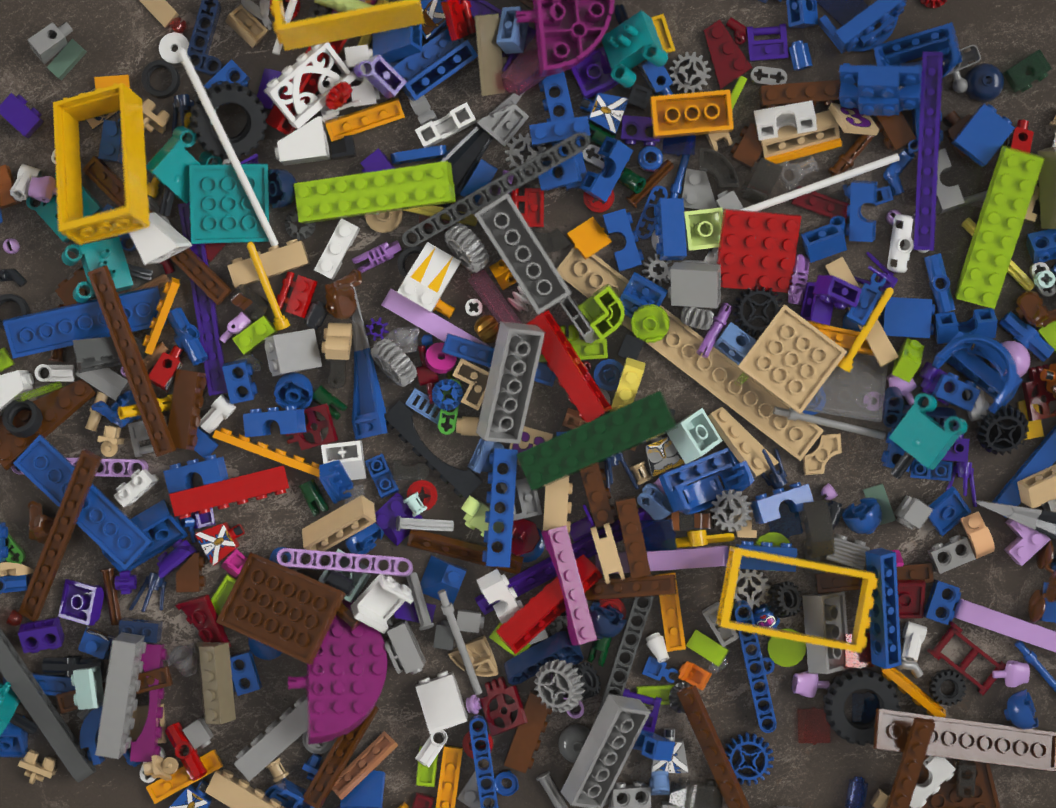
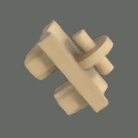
(154, 121)
(110, 440)
(161, 767)
(45, 769)

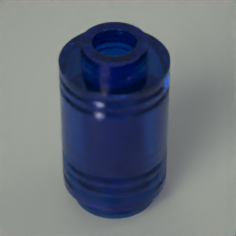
(856, 793)

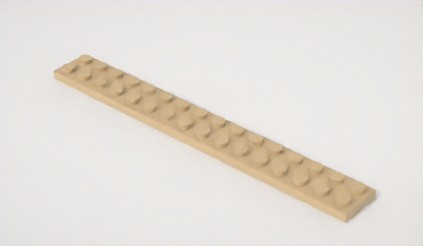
(713, 373)

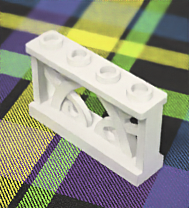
(306, 111)

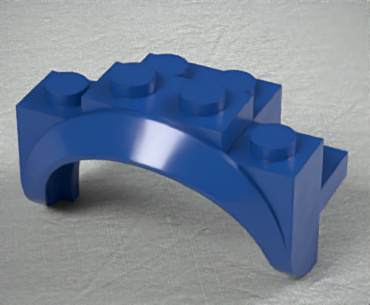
(880, 89)

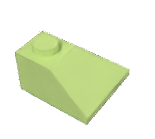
(703, 228)

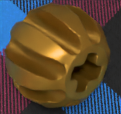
(487, 328)

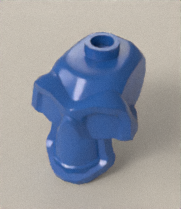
(111, 412)

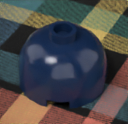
(977, 82)
(281, 188)
(606, 621)

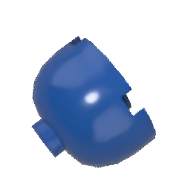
(294, 390)
(863, 517)
(364, 540)
(1021, 710)

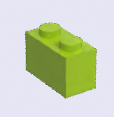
(254, 335)
(909, 360)

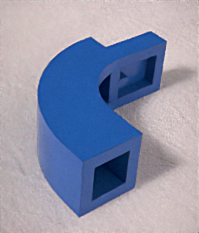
(89, 735)

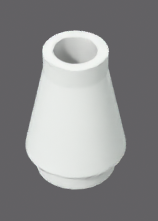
(657, 646)

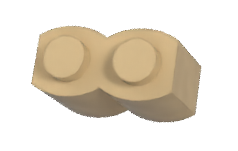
(338, 341)

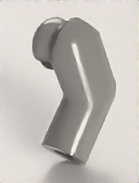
(912, 666)

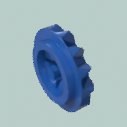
(437, 395)

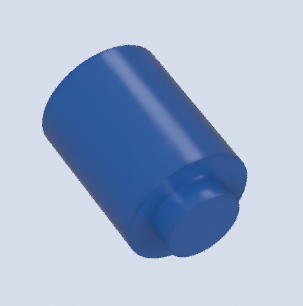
(800, 55)

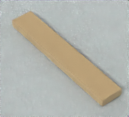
(877, 338)

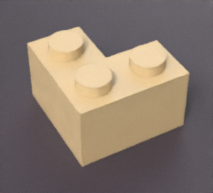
(476, 378)

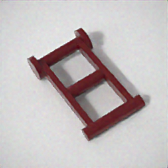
(936, 652)

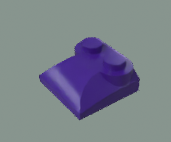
(594, 74)
(387, 516)
(170, 561)
(81, 602)

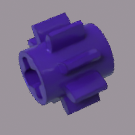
(372, 327)
(125, 582)

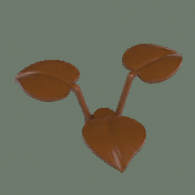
(1037, 601)

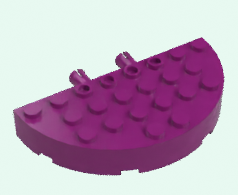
(566, 30)
(343, 679)

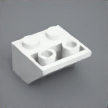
(350, 456)

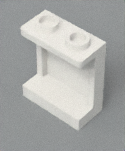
(380, 602)

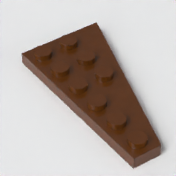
(55, 410)

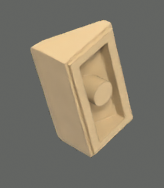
(161, 10)
(246, 26)

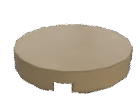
(384, 222)

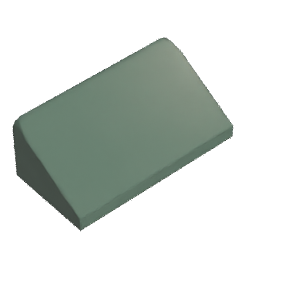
(66, 59)
(879, 493)

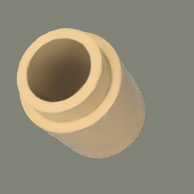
(467, 426)

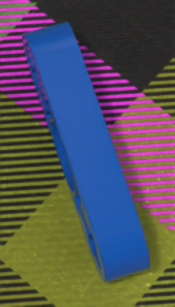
(418, 154)
(650, 228)

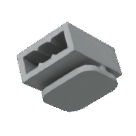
(695, 284)
(292, 352)
(404, 648)

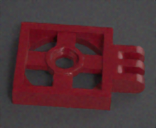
(1034, 375)
(328, 422)
(498, 692)

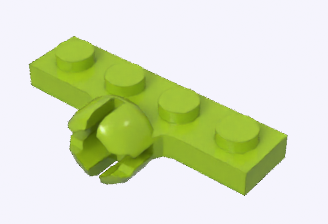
(584, 350)

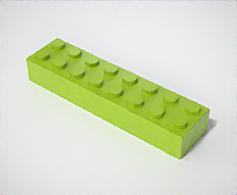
(375, 192)
(998, 227)

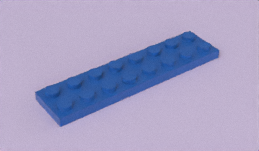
(62, 325)
(99, 515)

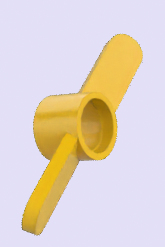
(700, 538)

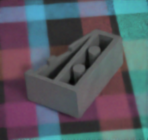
(95, 354)

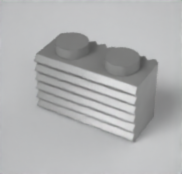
(849, 552)

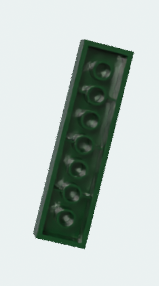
(597, 441)

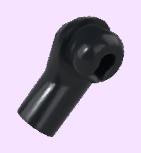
(12, 275)

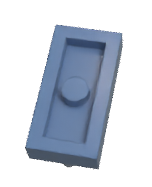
(480, 459)

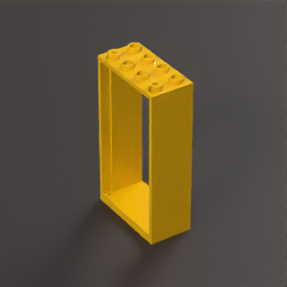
(344, 24)
(67, 116)
(865, 602)

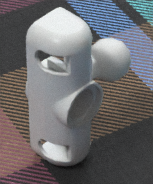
(906, 234)

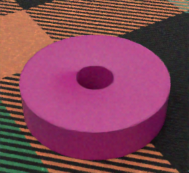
(436, 364)

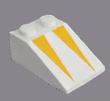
(429, 277)

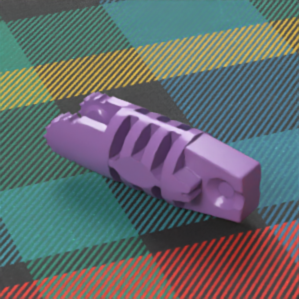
(377, 255)
(799, 280)

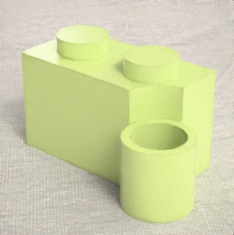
(475, 516)

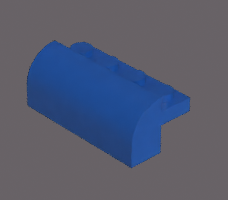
(434, 64)

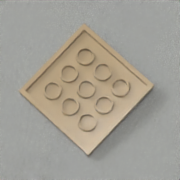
(792, 359)

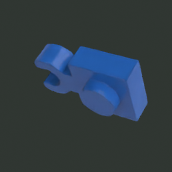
(657, 670)

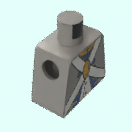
(678, 762)

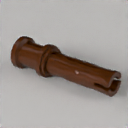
(846, 160)

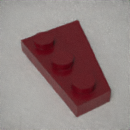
(726, 56)
(204, 617)

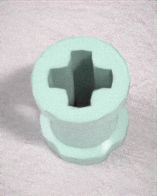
(1046, 274)
(415, 504)

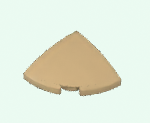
(14, 569)
(480, 656)

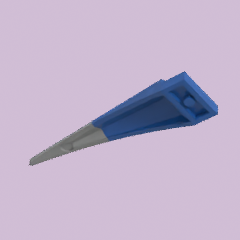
(368, 402)

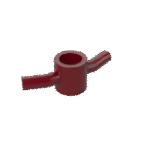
(425, 375)

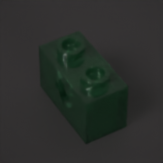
(1036, 63)

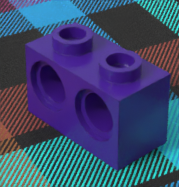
(640, 125)
(40, 631)

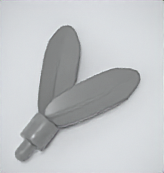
(260, 11)

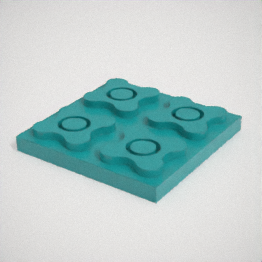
(221, 207)

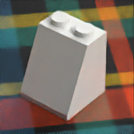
(305, 144)
(158, 241)
(12, 385)
(441, 702)

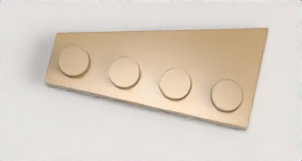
(741, 442)

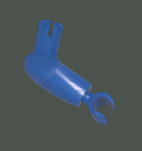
(894, 169)

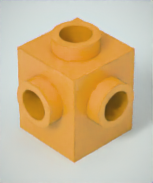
(502, 274)

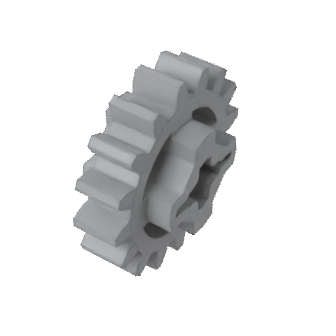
(680, 71)
(516, 152)
(731, 518)
(758, 587)

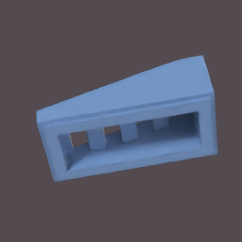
(423, 412)

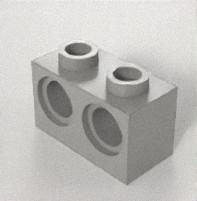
(952, 558)
(723, 634)
(630, 792)

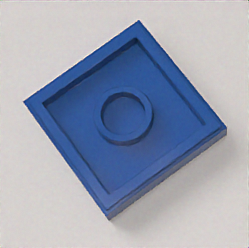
(948, 511)

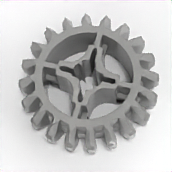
(466, 247)
(394, 362)
(553, 690)

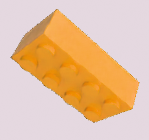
(691, 114)

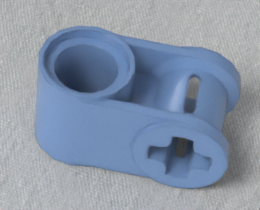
(656, 503)
(659, 783)

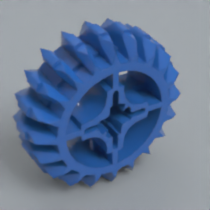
(737, 745)

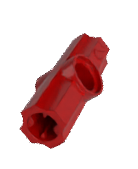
(191, 761)

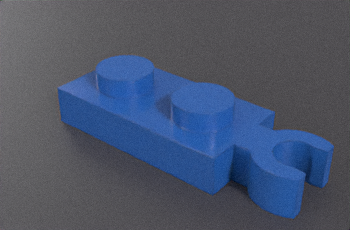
(867, 301)

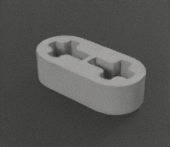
(769, 72)

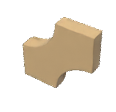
(815, 461)

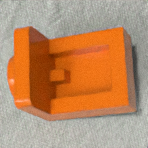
(694, 675)

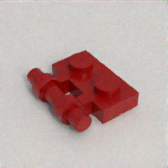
(455, 20)
(533, 206)
(300, 296)

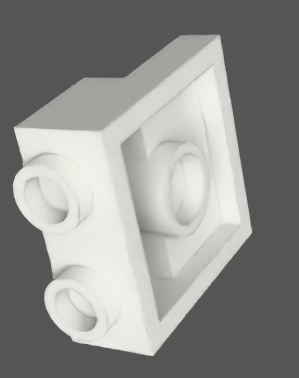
(135, 488)

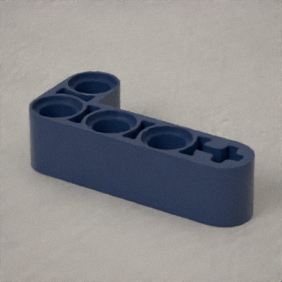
(207, 34)
(899, 410)
(528, 662)

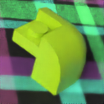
(603, 311)

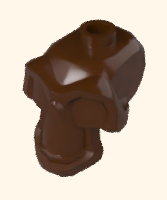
(341, 295)
(1032, 310)
(39, 524)

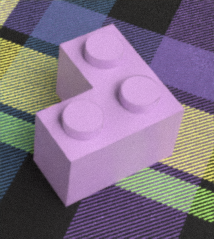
(1026, 544)

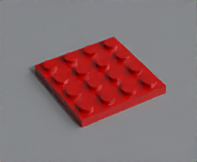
(758, 249)

